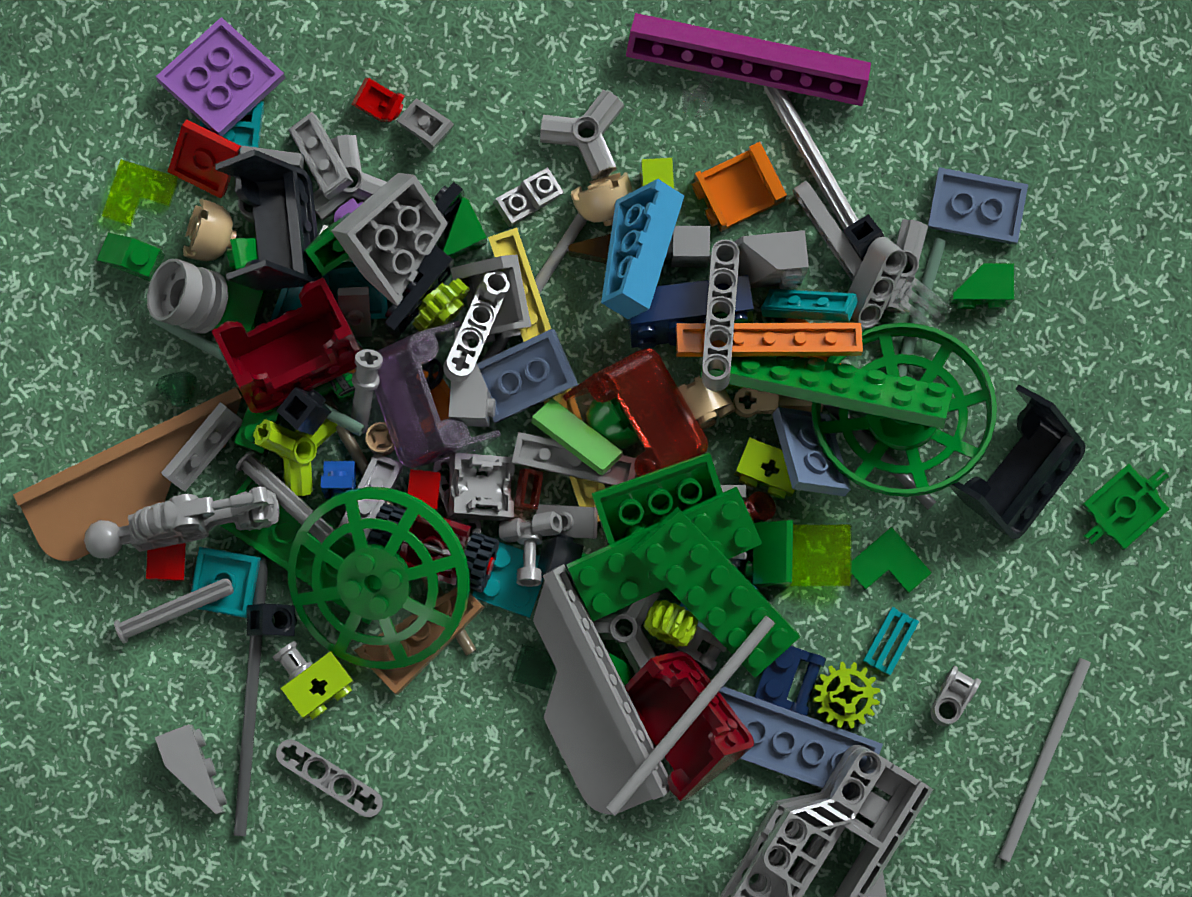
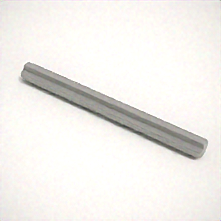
(812, 156)

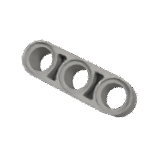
(877, 280)

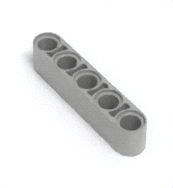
(718, 328)

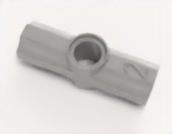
(911, 241)

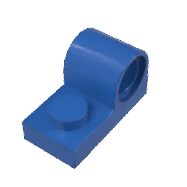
(338, 477)

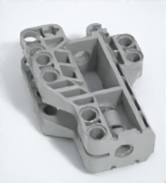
(827, 816)

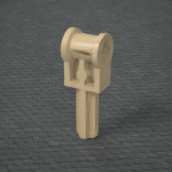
(767, 403)

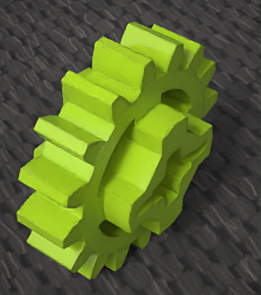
(441, 305)
(844, 680)

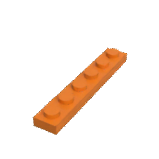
(776, 339)

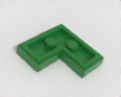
(891, 555)

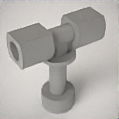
(530, 535)

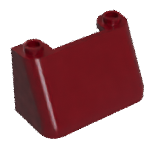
(711, 743)

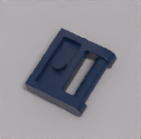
(779, 676)

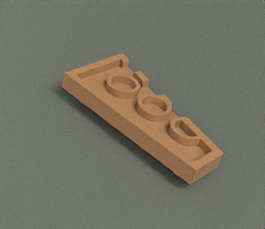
(399, 678)

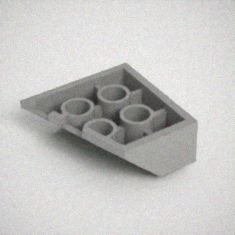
(392, 234)
(772, 259)

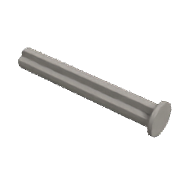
(284, 495)
(173, 609)

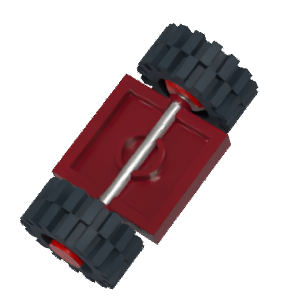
(480, 549)

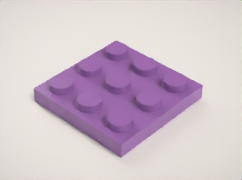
(220, 77)

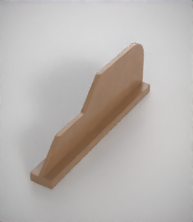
(110, 482)

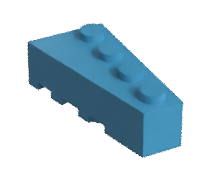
(639, 246)

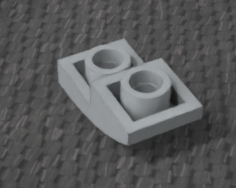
(528, 197)

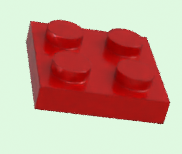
(196, 156)

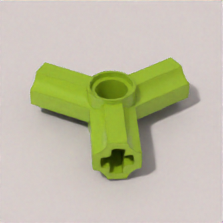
(295, 449)

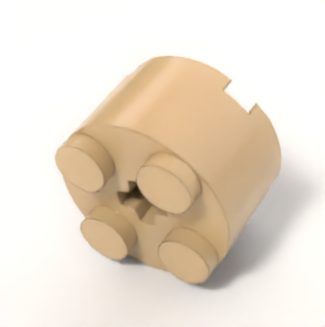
(706, 403)

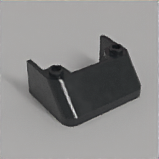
(282, 218)
(1030, 470)

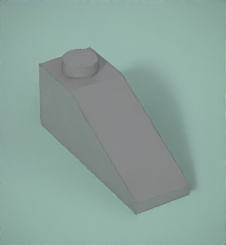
(471, 399)

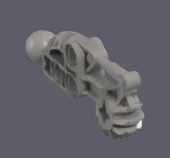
(182, 521)

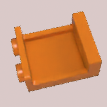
(739, 188)

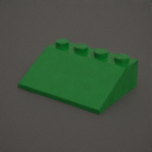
(652, 497)

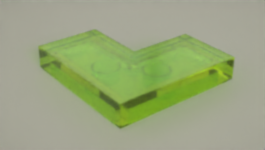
(131, 185)

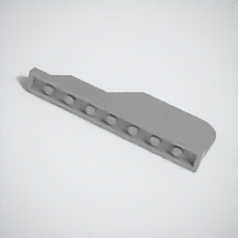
(589, 704)

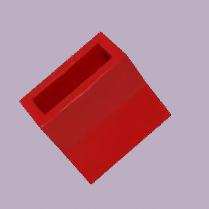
(166, 563)

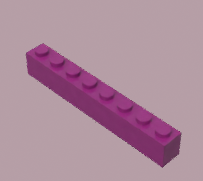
(748, 59)

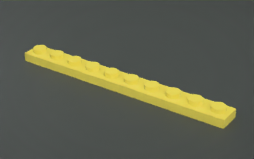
(510, 244)

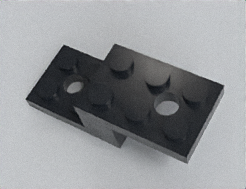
(431, 272)

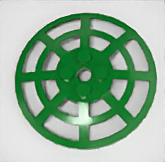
(907, 435)
(391, 570)

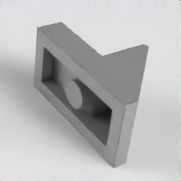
(425, 124)

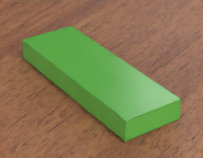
(576, 437)

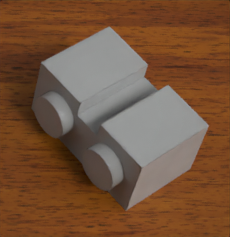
(689, 246)

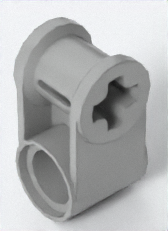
(957, 692)

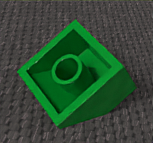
(773, 558)

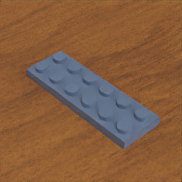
(792, 741)

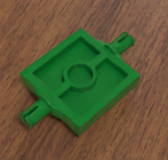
(1126, 506)

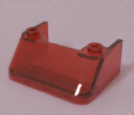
(652, 407)

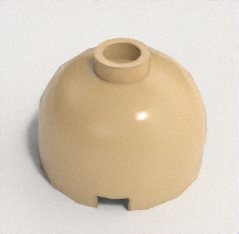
(599, 200)
(209, 232)

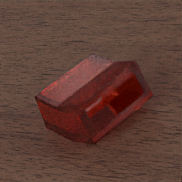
(521, 490)

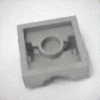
(469, 490)

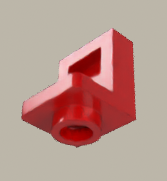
(378, 101)

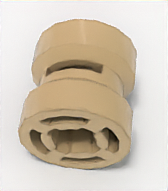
(377, 436)

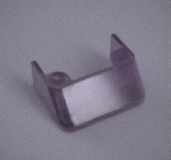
(409, 405)

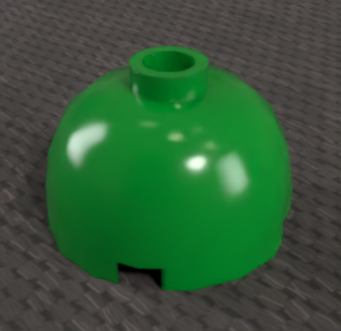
(611, 423)

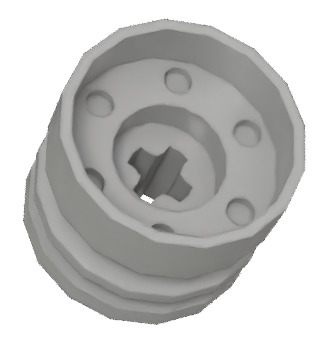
(187, 296)

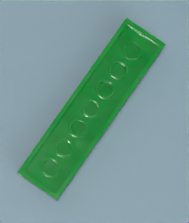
(843, 387)

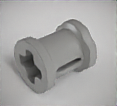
(291, 660)

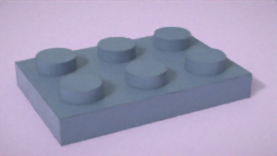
(977, 206)
(527, 374)
(803, 456)

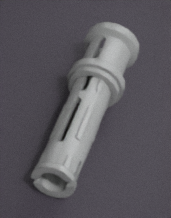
(365, 381)

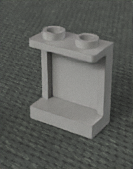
(514, 310)

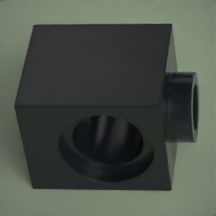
(260, 620)

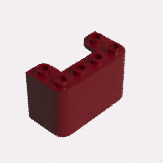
(290, 352)

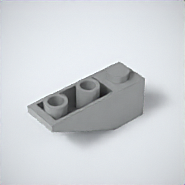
(186, 760)

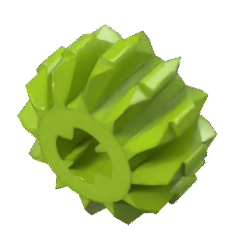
(671, 623)

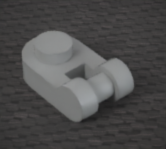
(709, 658)

